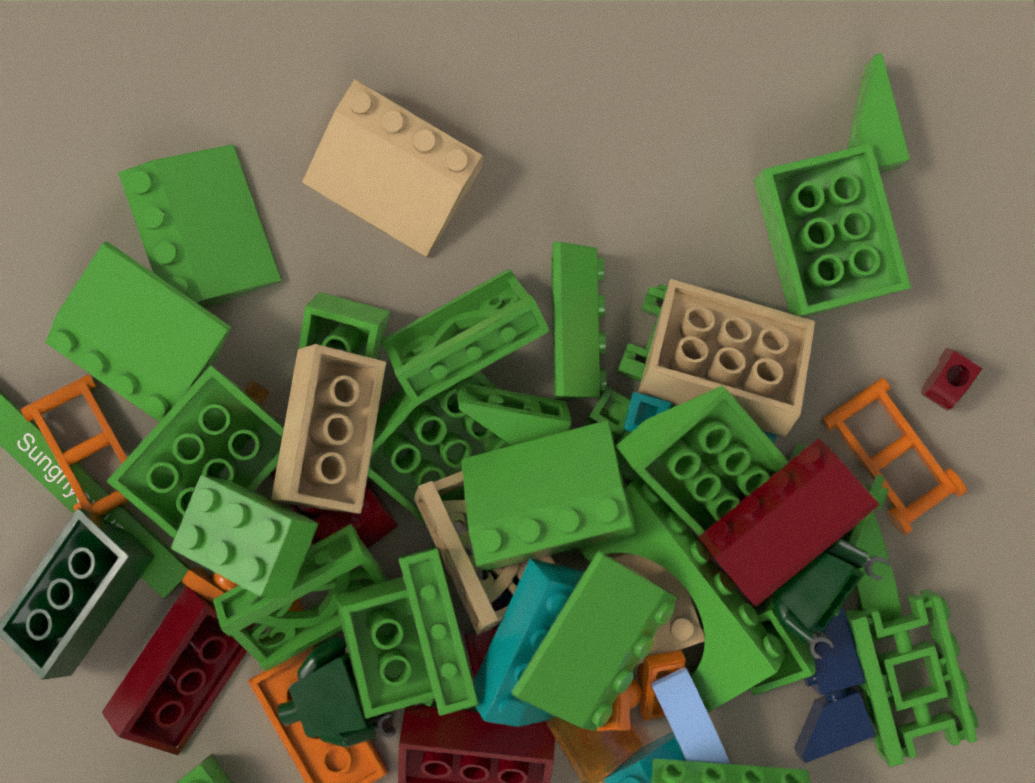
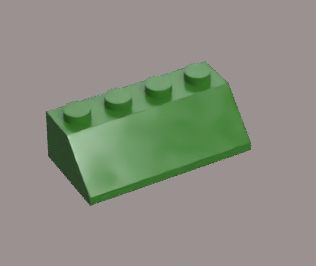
(576, 322)

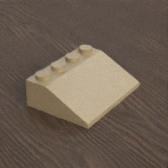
(392, 168)
(734, 343)

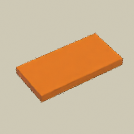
(313, 758)

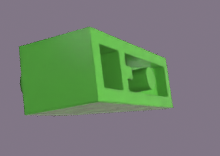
(878, 119)
(513, 414)

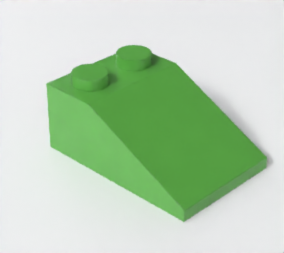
(344, 325)
(384, 647)

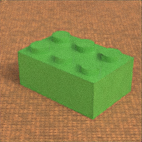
(244, 537)

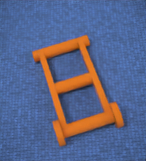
(82, 450)
(947, 480)

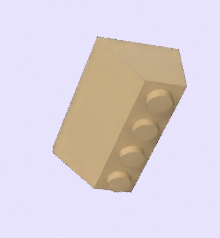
(329, 430)

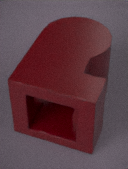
(950, 379)

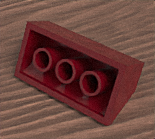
(788, 521)
(175, 677)
(471, 750)

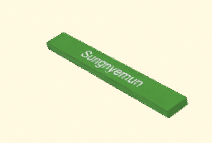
(29, 448)

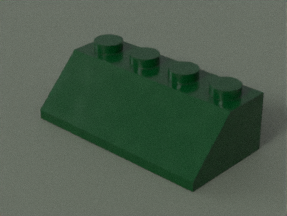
(73, 594)

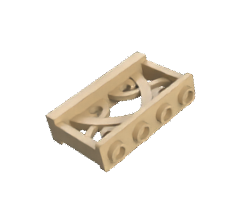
(474, 593)

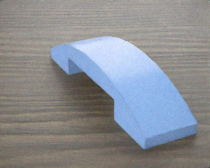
(689, 718)

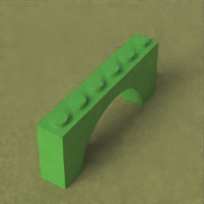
(736, 643)

